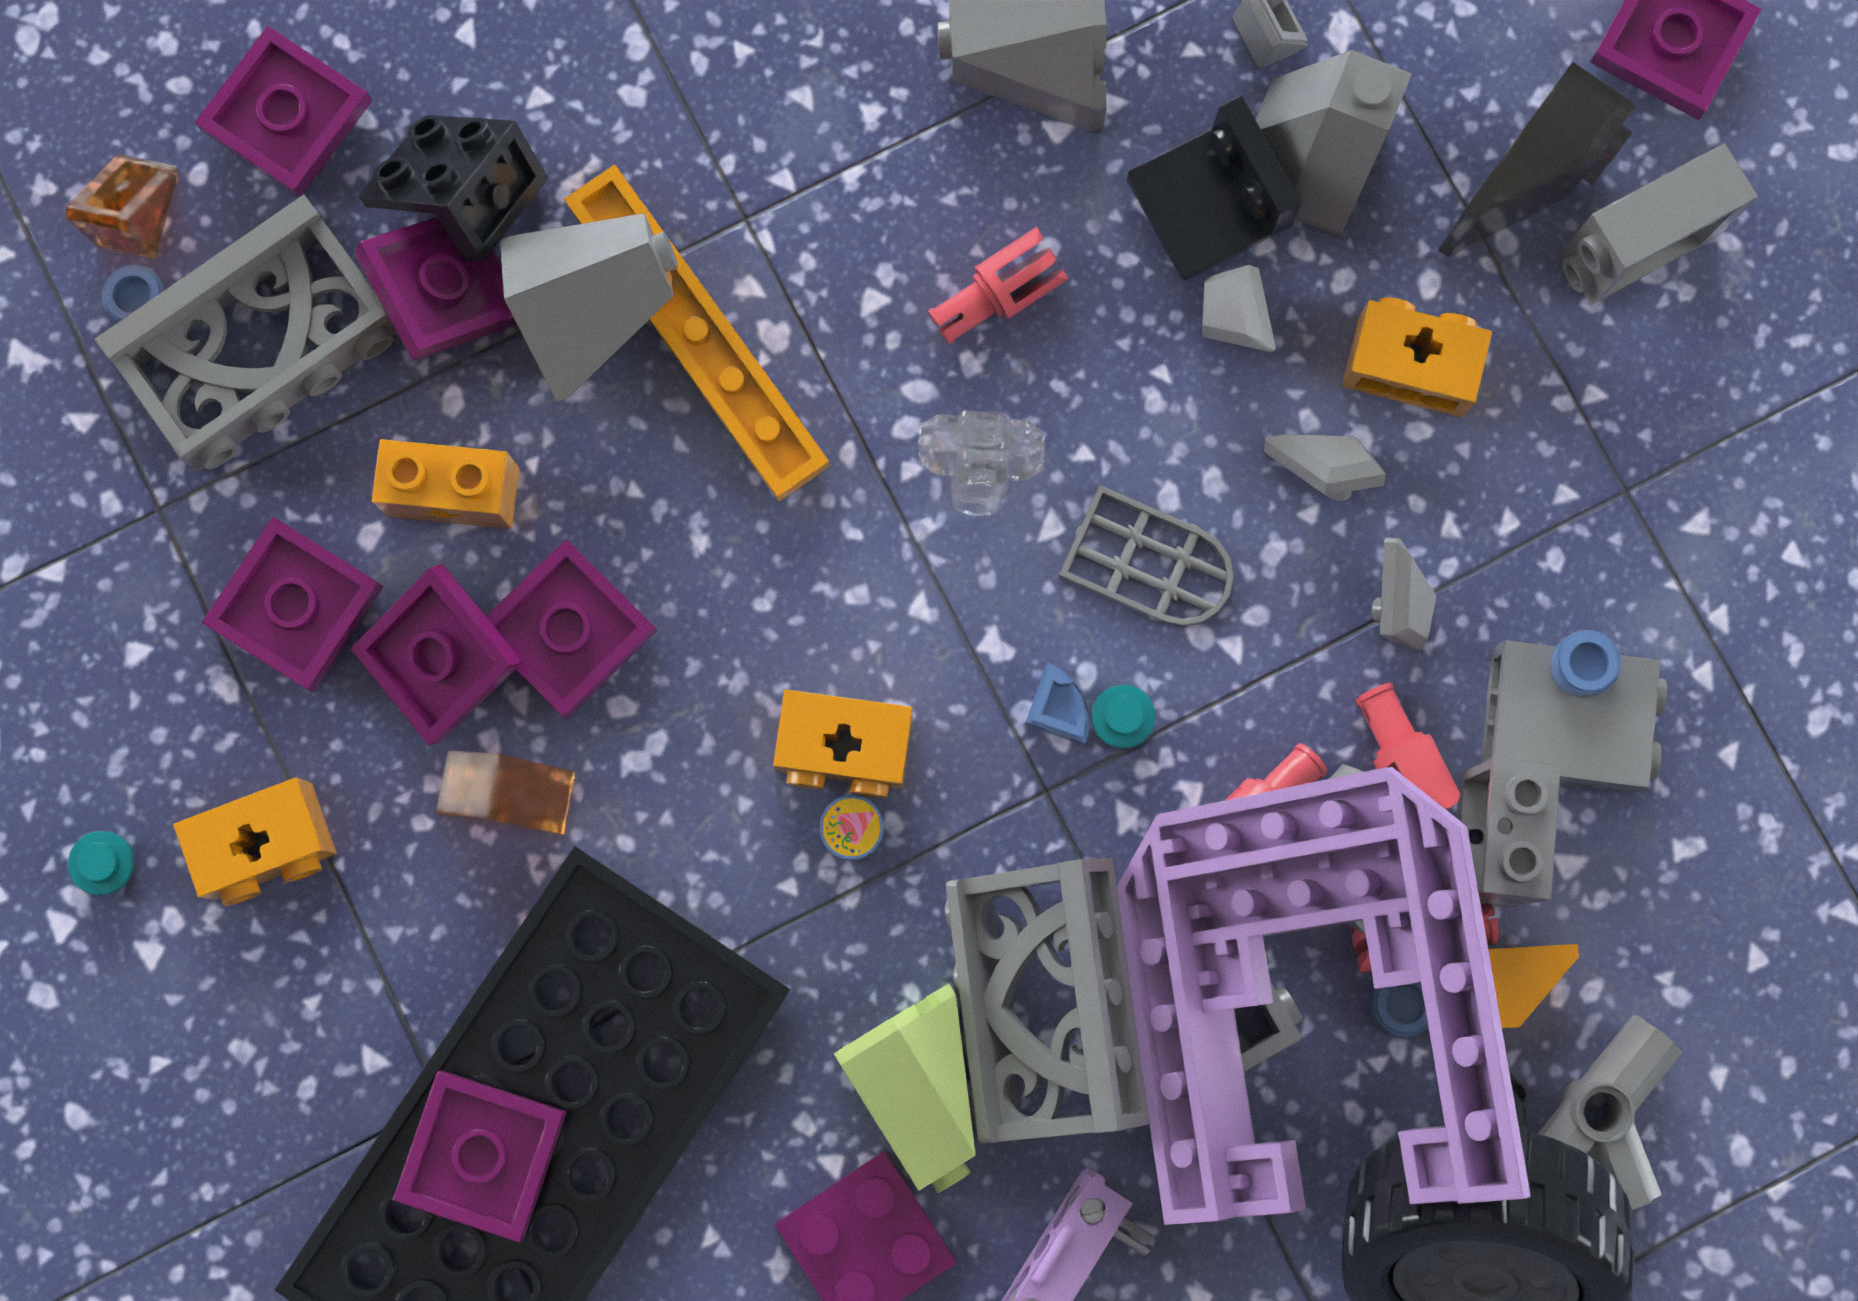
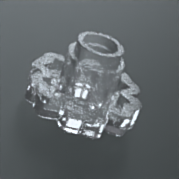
(980, 456)

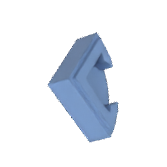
(1059, 707)

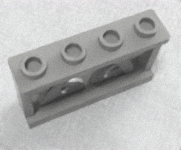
(163, 323)
(999, 1042)

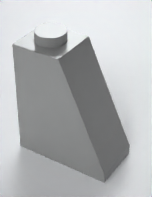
(1031, 54)
(1330, 129)
(584, 292)

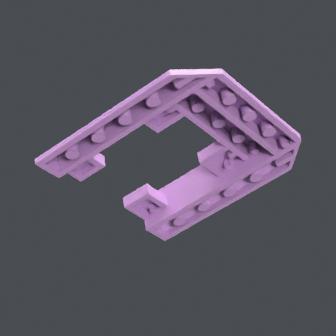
(1196, 951)

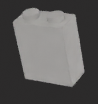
(1595, 739)

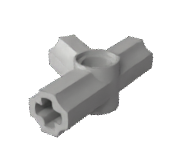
(1625, 1076)

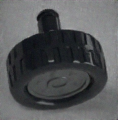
(1555, 1246)

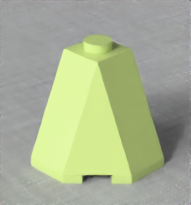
(917, 1088)

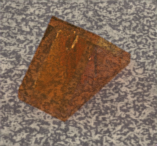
(125, 205)
(505, 791)

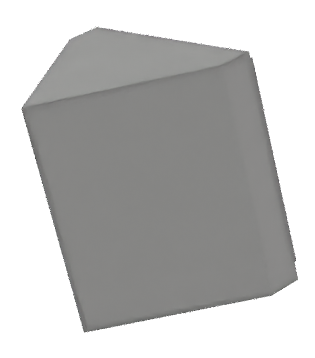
(1269, 30)

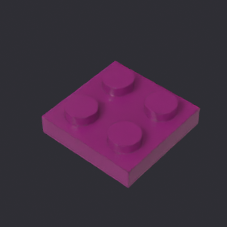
(1676, 47)
(283, 111)
(431, 290)
(292, 604)
(569, 628)
(436, 654)
(479, 1156)
(866, 1237)

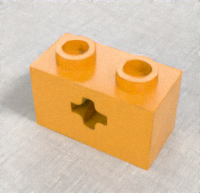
(1384, 363)
(445, 484)
(814, 718)
(218, 839)

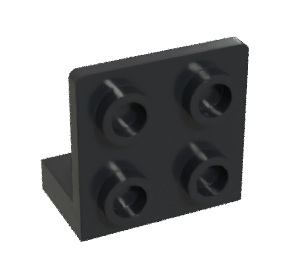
(466, 173)
(1216, 192)

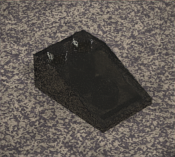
(1563, 142)

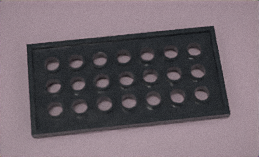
(473, 1050)

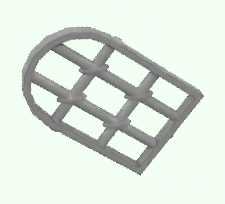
(1135, 538)

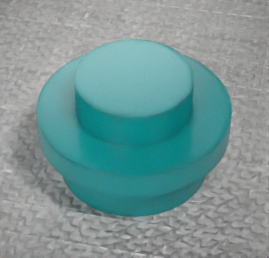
(1123, 716)
(101, 863)

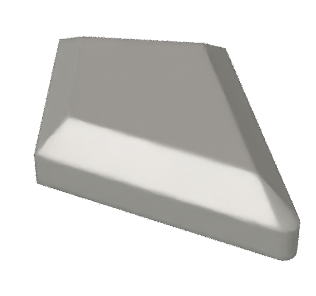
(1237, 309)
(1327, 462)
(1406, 599)

